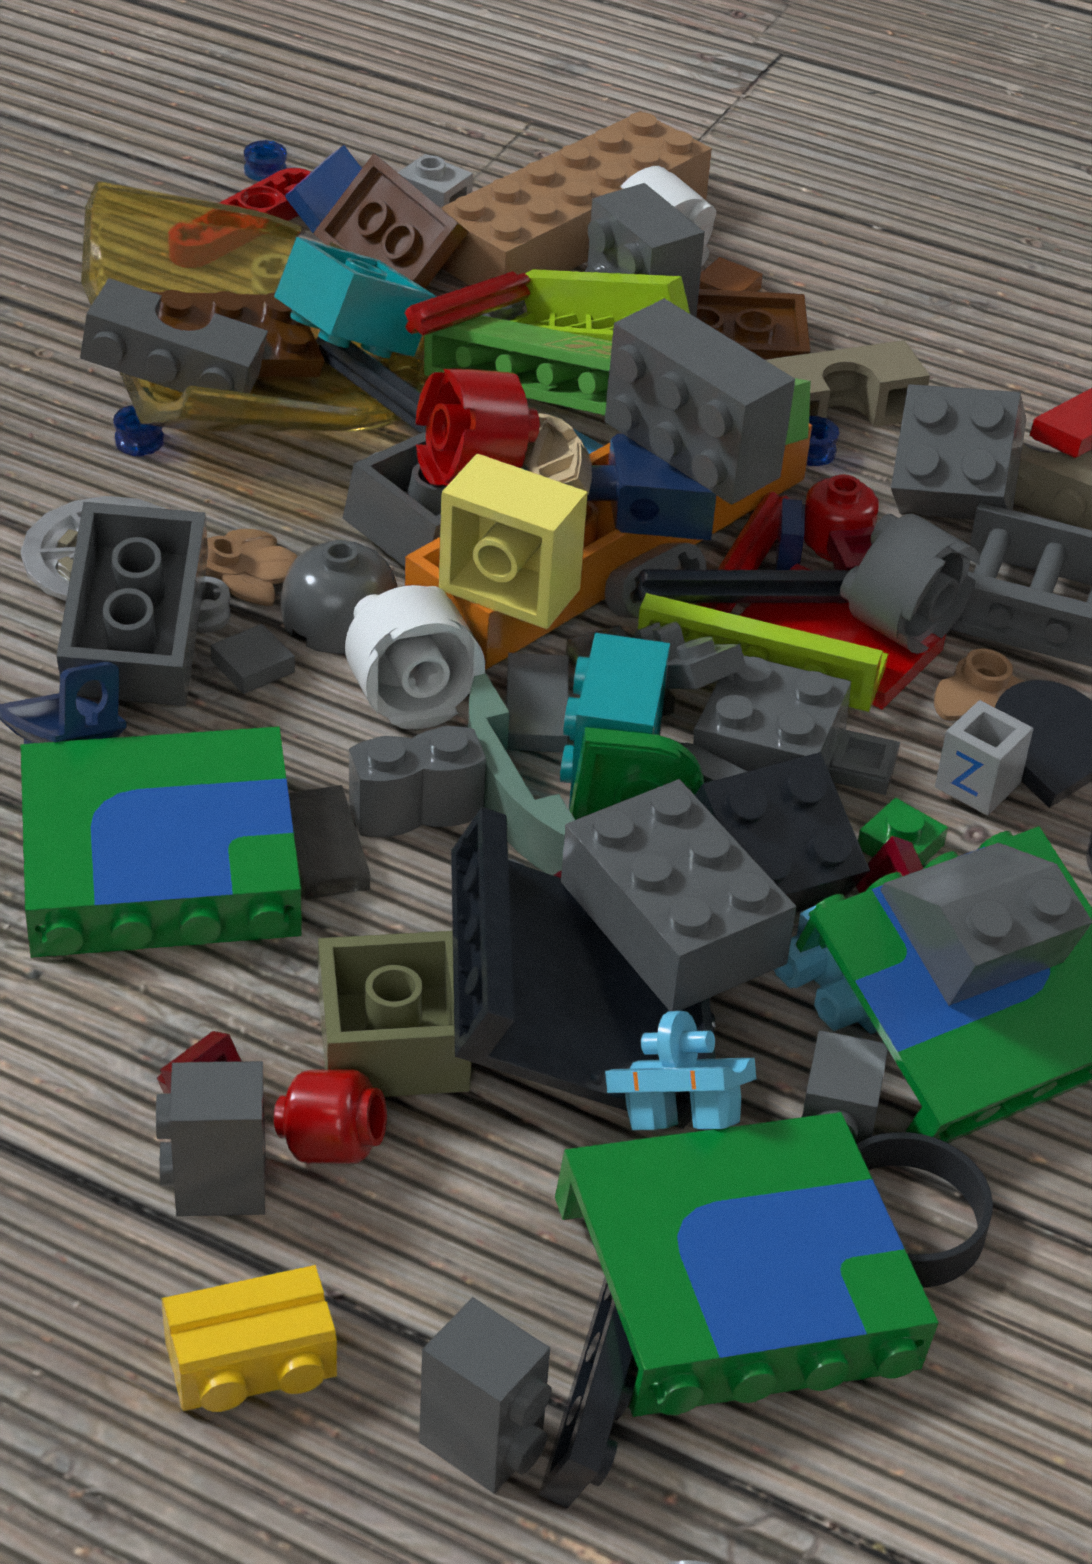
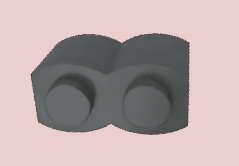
(416, 781)

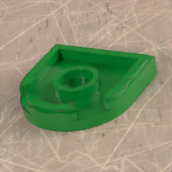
(627, 764)

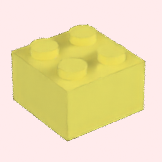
(512, 540)

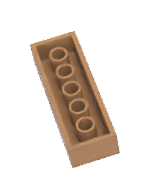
(544, 210)

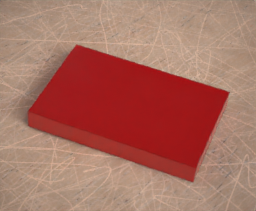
(837, 622)

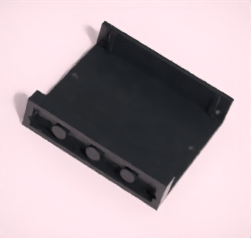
(541, 980)

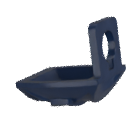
(65, 714)

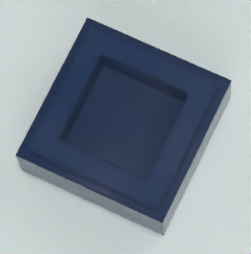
(790, 534)

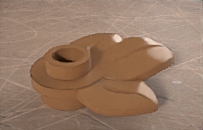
(249, 564)
(977, 677)

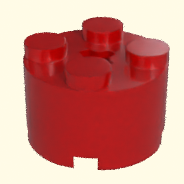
(472, 415)

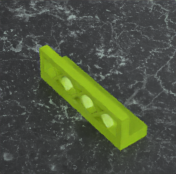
(594, 300)
(775, 644)

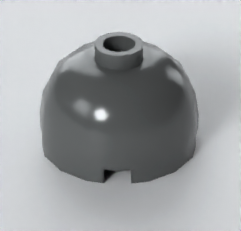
(325, 589)

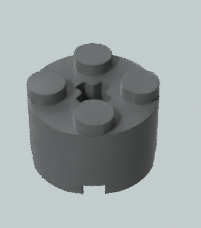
(911, 581)

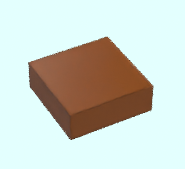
(730, 276)

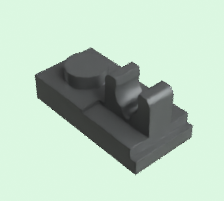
(696, 661)

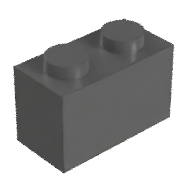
(215, 1138)
(484, 1395)

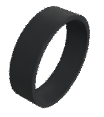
(954, 1167)

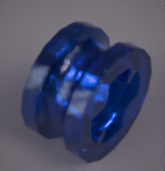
(264, 159)
(133, 437)
(822, 441)

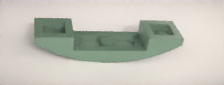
(533, 825)

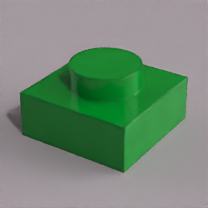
(907, 824)

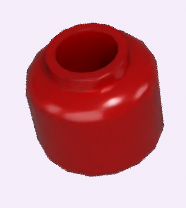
(837, 505)
(331, 1117)

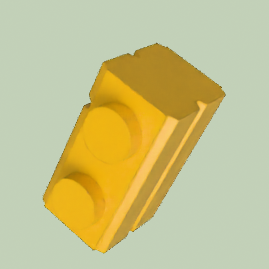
(250, 1339)

